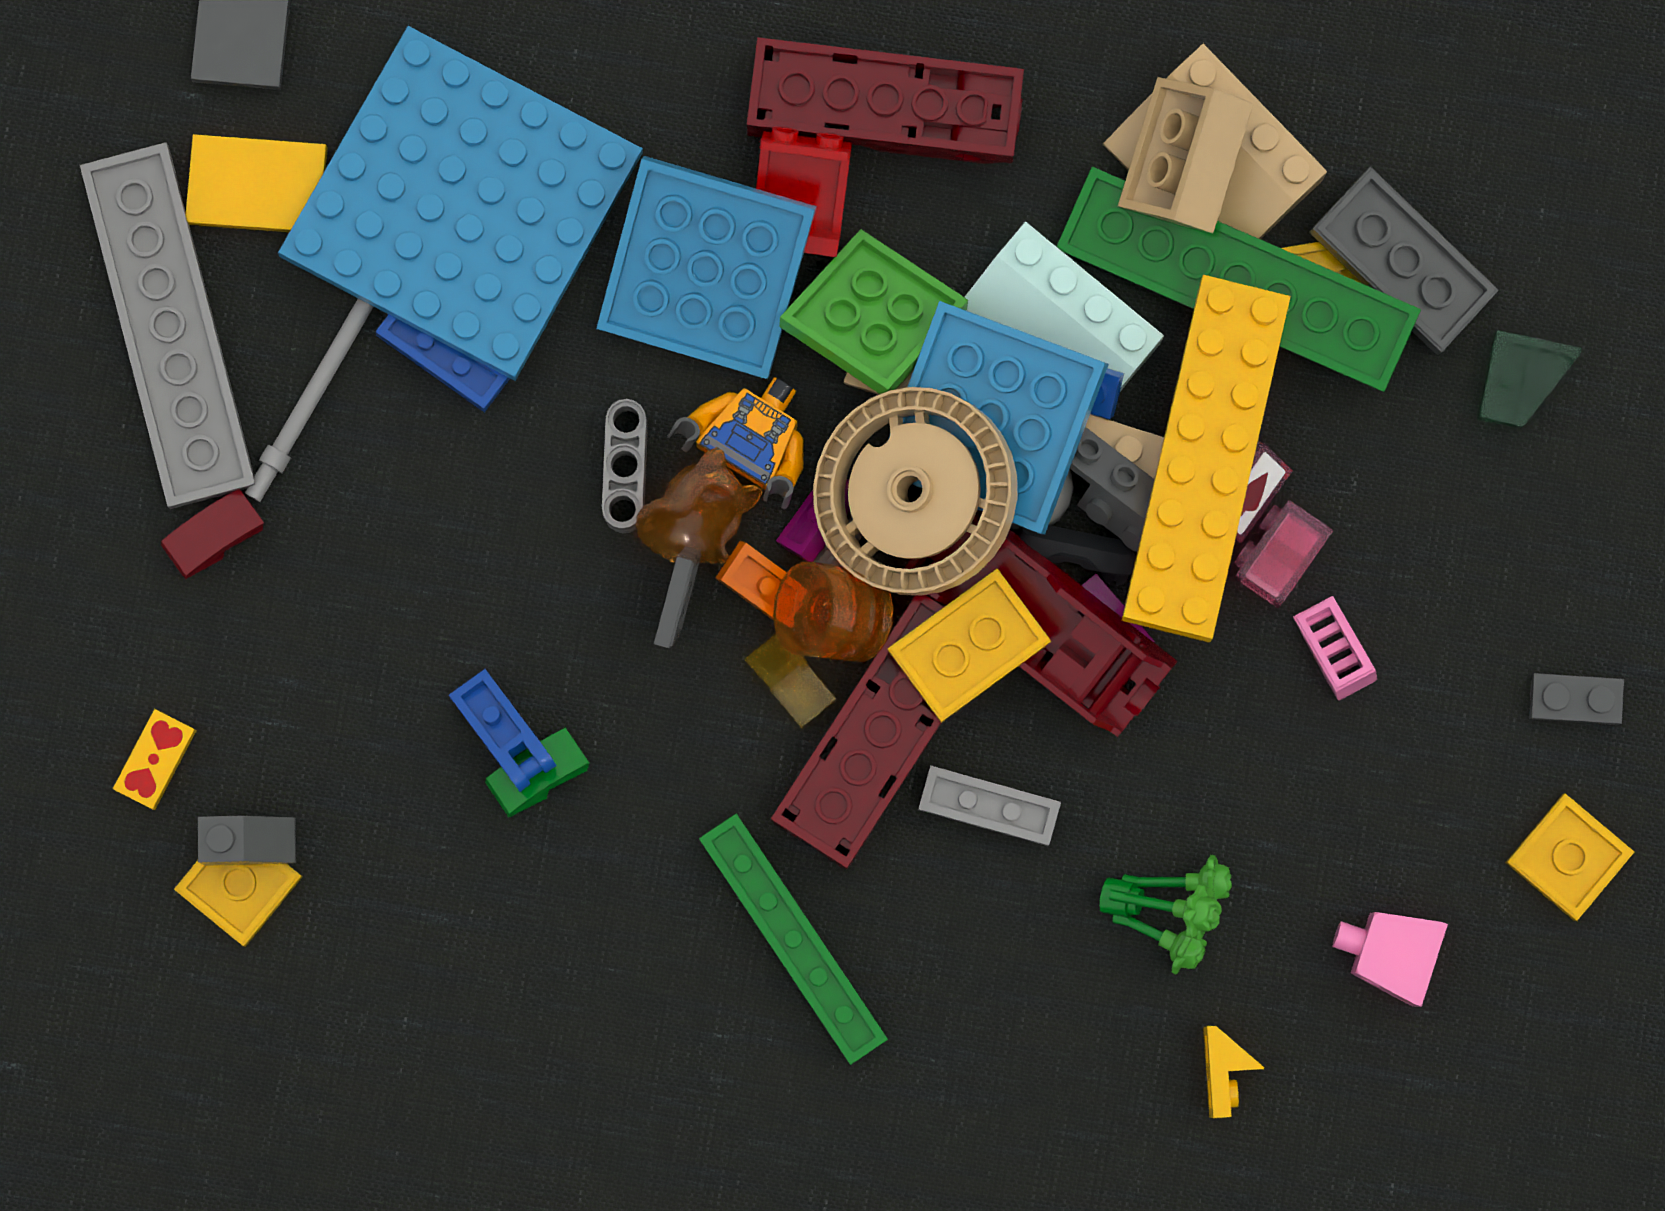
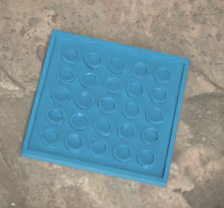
(461, 203)

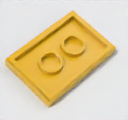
(251, 182)
(969, 645)

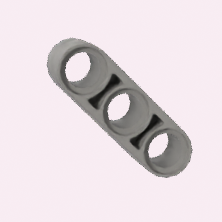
(622, 444)

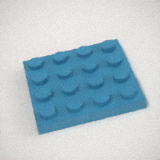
(705, 267)
(1028, 389)

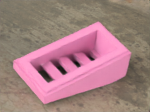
(1353, 682)

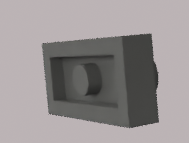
(1576, 699)

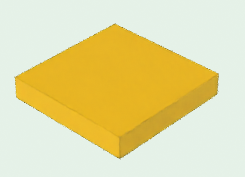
(1570, 857)
(238, 895)

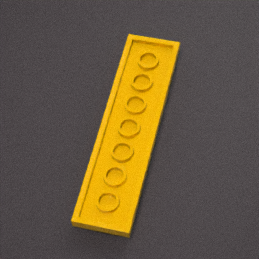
(1206, 459)

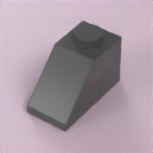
(246, 840)

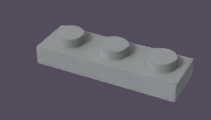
(989, 805)

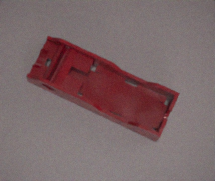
(884, 99)
(1090, 651)
(876, 739)

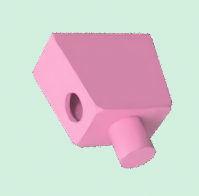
(1393, 953)

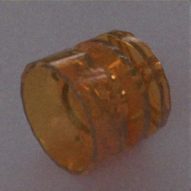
(831, 613)

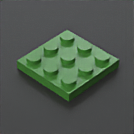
(869, 312)

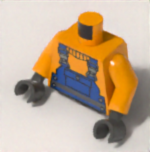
(753, 434)

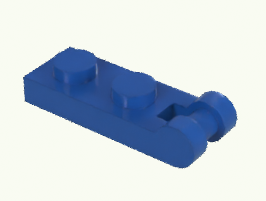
(501, 728)

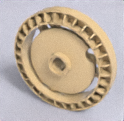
(882, 482)

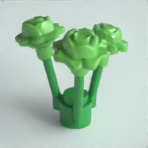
(1199, 911)

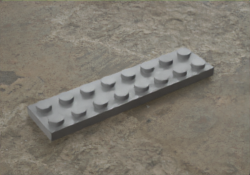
(168, 325)

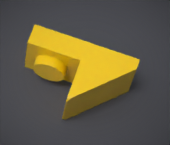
(1223, 1056)

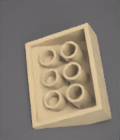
(1271, 165)

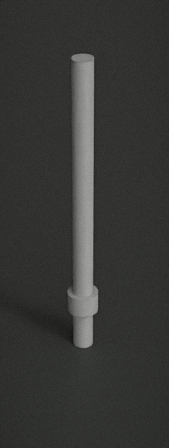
(276, 456)

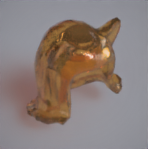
(697, 510)

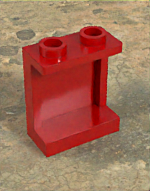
(810, 173)

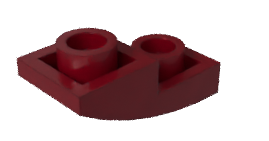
(212, 532)

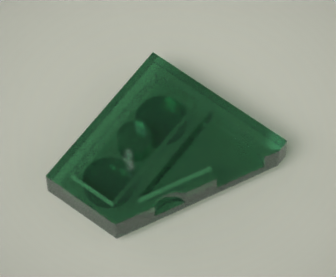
(1521, 376)

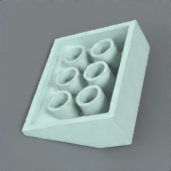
(1055, 299)

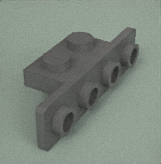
(1117, 488)

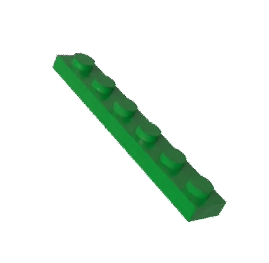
(793, 939)

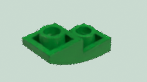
(569, 763)

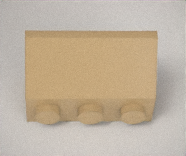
(1185, 154)

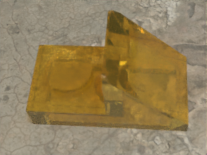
(790, 681)

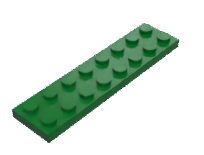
(1327, 314)

